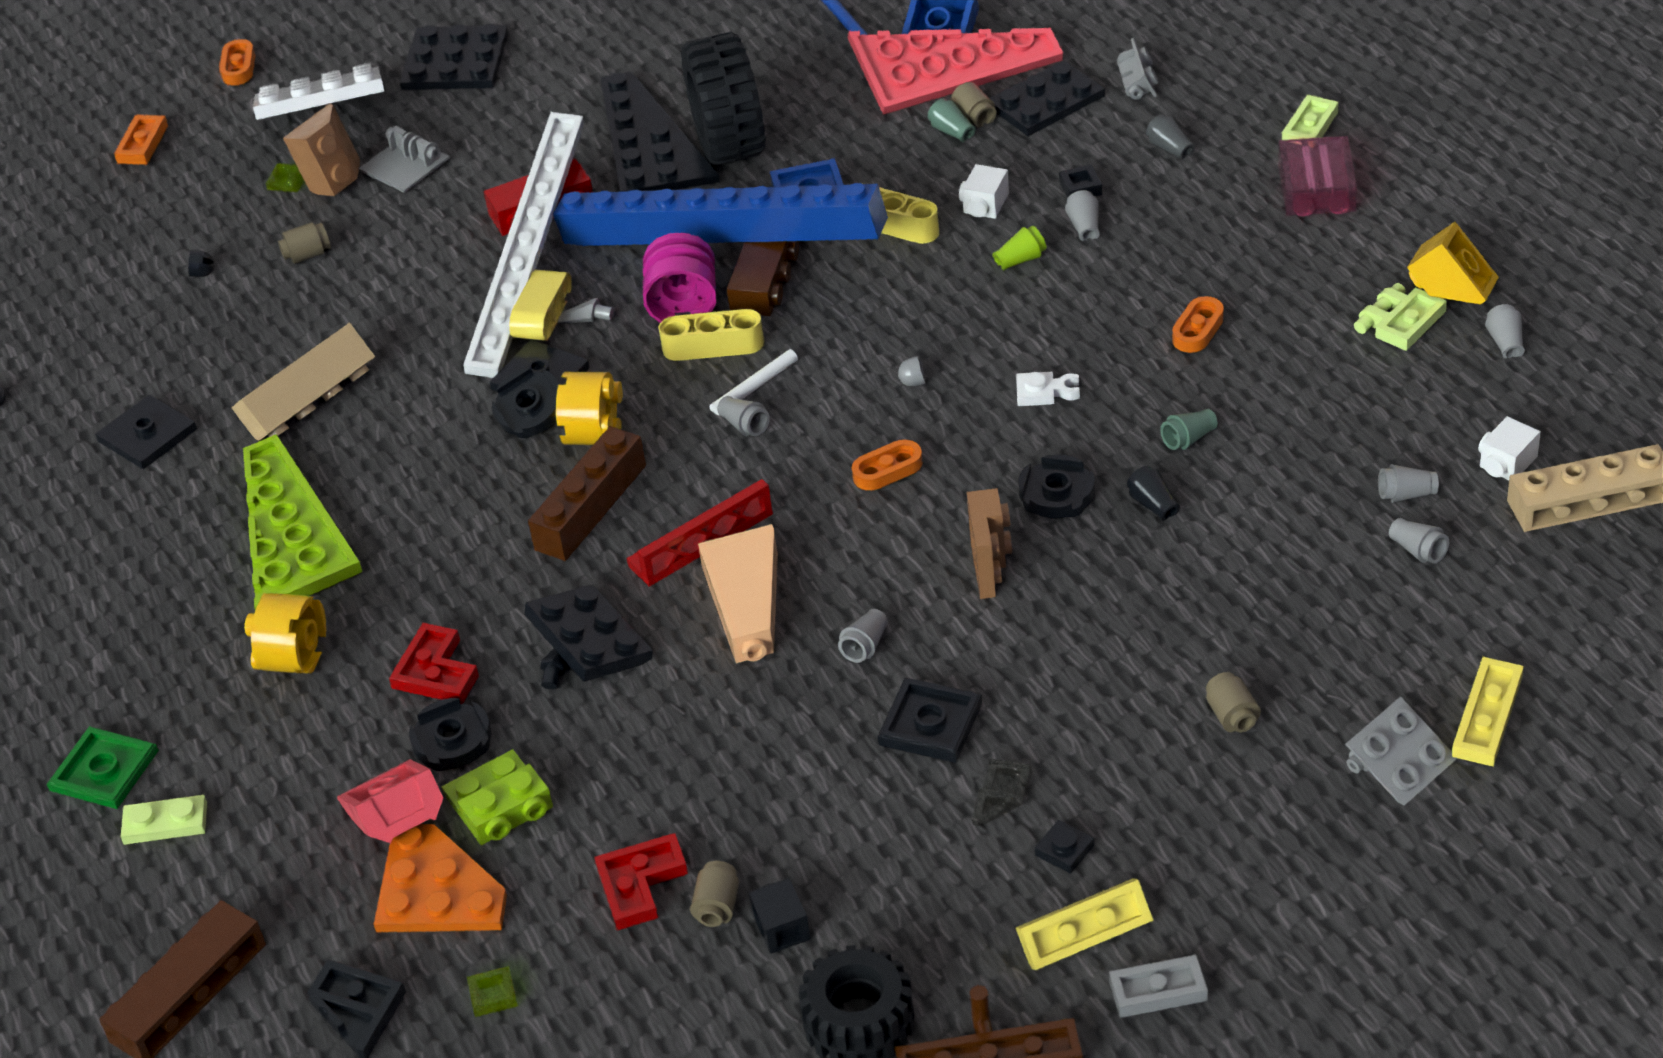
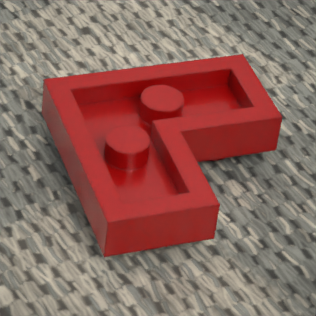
(428, 669)
(632, 870)

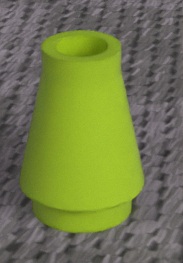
(1022, 247)

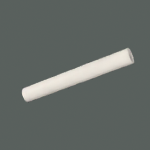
(759, 378)

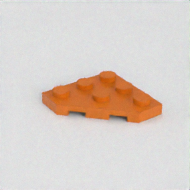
(436, 887)

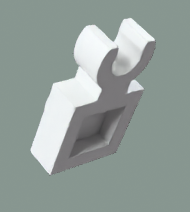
(1041, 388)

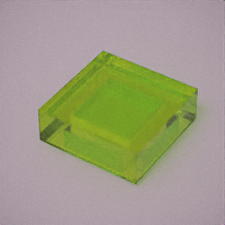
(285, 178)
(492, 991)

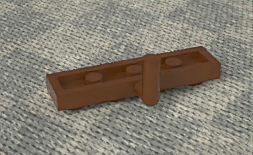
(1039, 1040)

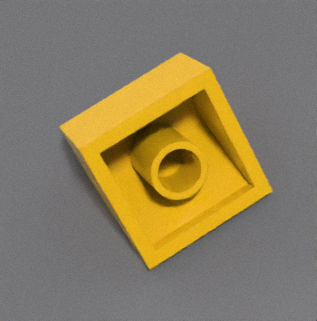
(1452, 268)

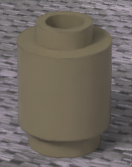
(974, 104)
(304, 242)
(1232, 702)
(715, 894)

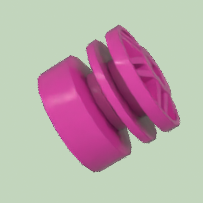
(678, 276)

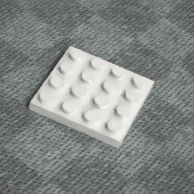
(307, 94)

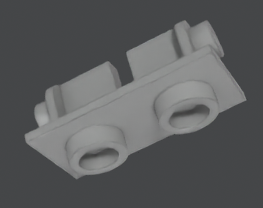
(1137, 71)

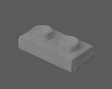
(1158, 986)

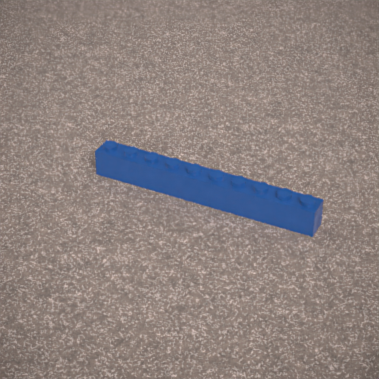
(723, 214)

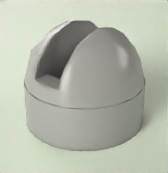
(911, 372)

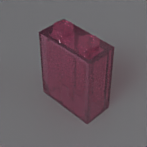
(1317, 176)

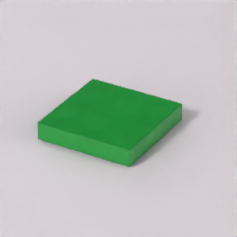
(102, 767)

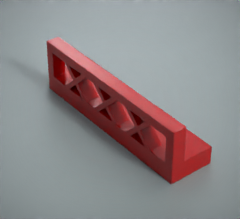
(681, 545)

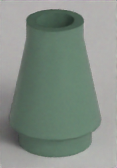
(949, 119)
(1187, 428)

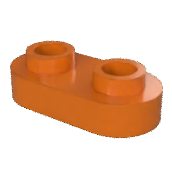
(237, 62)
(1192, 329)
(885, 465)

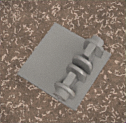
(405, 160)
(1399, 751)

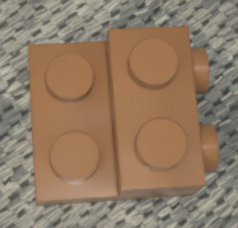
(988, 538)

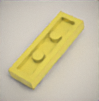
(1487, 711)
(1084, 924)

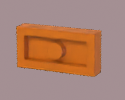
(141, 139)

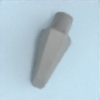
(587, 312)

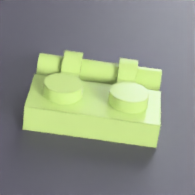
(1409, 315)

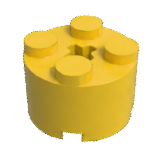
(587, 406)
(286, 633)

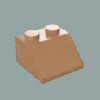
(324, 153)

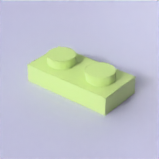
(1311, 118)
(164, 819)

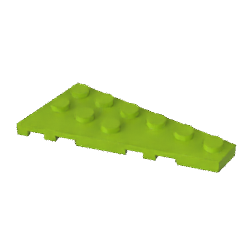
(290, 532)

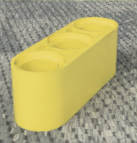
(910, 217)
(540, 305)
(711, 334)

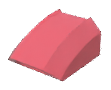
(394, 801)

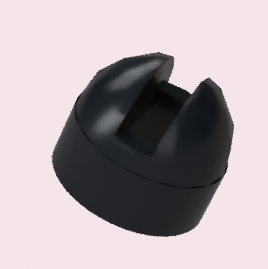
(199, 263)

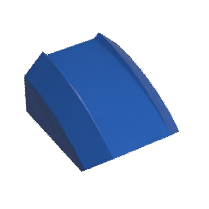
(941, 15)

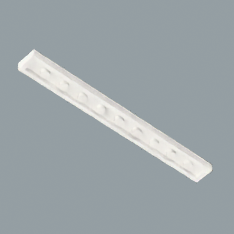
(524, 243)

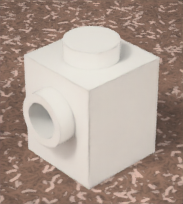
(984, 191)
(1509, 448)

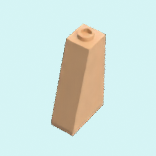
(743, 587)

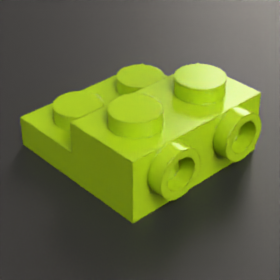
(498, 797)

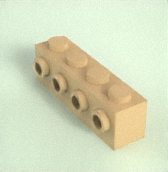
(303, 382)
(1587, 488)

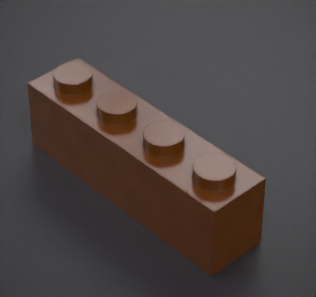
(760, 275)
(587, 493)
(183, 981)

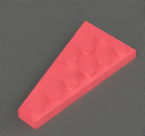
(933, 63)

